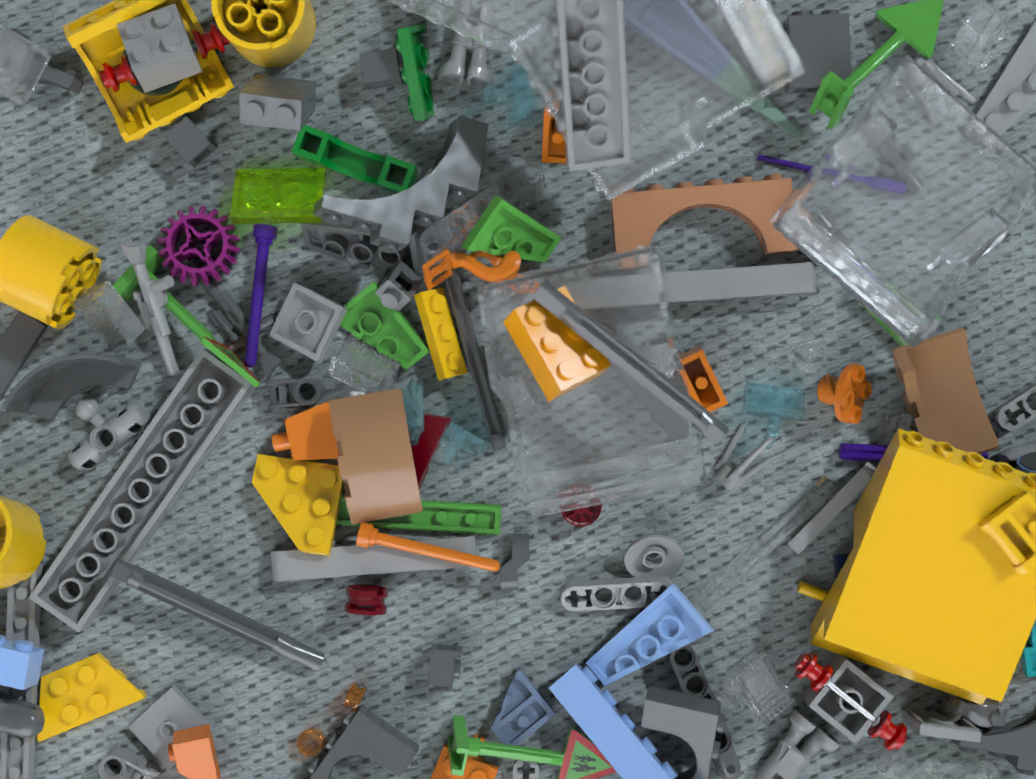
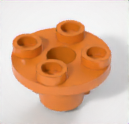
(846, 392)

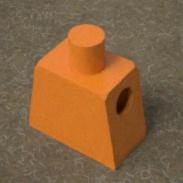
(308, 435)

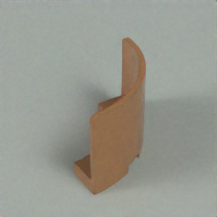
(944, 392)
(375, 456)

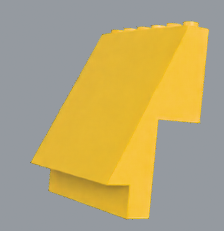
(923, 579)

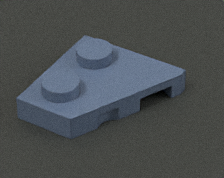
(521, 711)

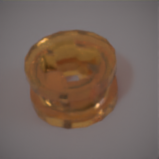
(354, 696)
(306, 749)

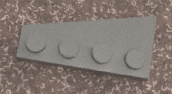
(1014, 88)

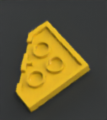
(302, 498)

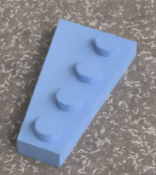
(654, 633)

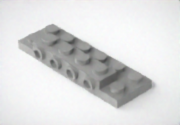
(591, 82)

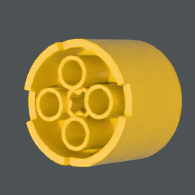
(267, 38)
(45, 270)
(20, 542)

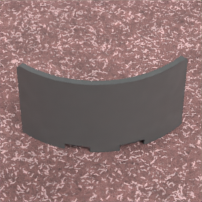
(58, 380)

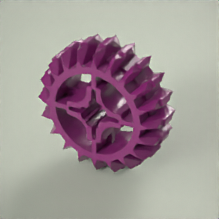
(208, 240)

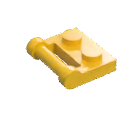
(1021, 515)

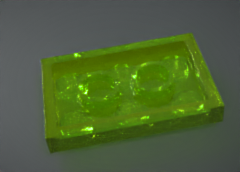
(277, 195)

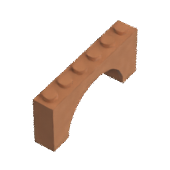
(640, 213)

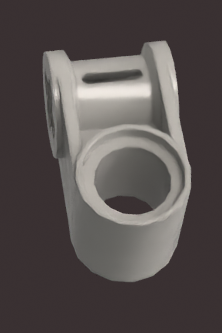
(132, 766)

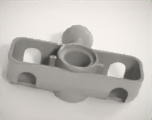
(94, 445)

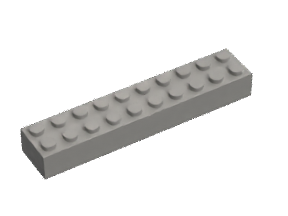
(143, 490)

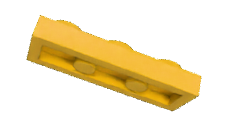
(440, 333)

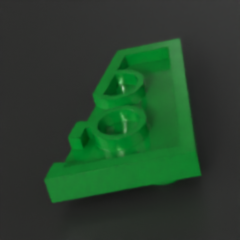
(413, 72)

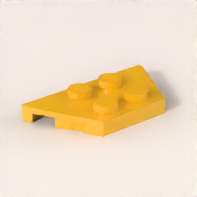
(83, 694)

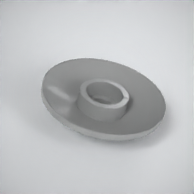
(653, 556)

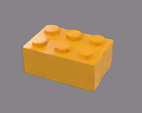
(553, 350)

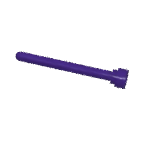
(264, 237)

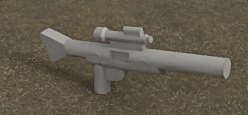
(154, 298)

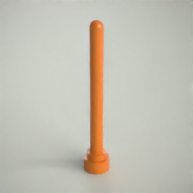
(371, 536)

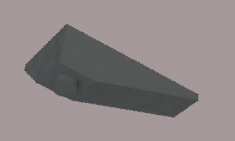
(342, 240)

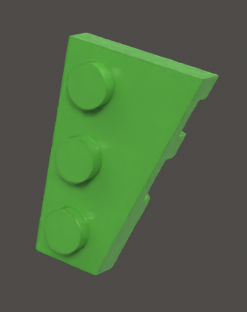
(508, 229)
(383, 328)

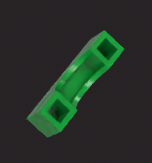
(343, 158)

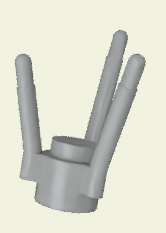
(944, 79)
(733, 475)

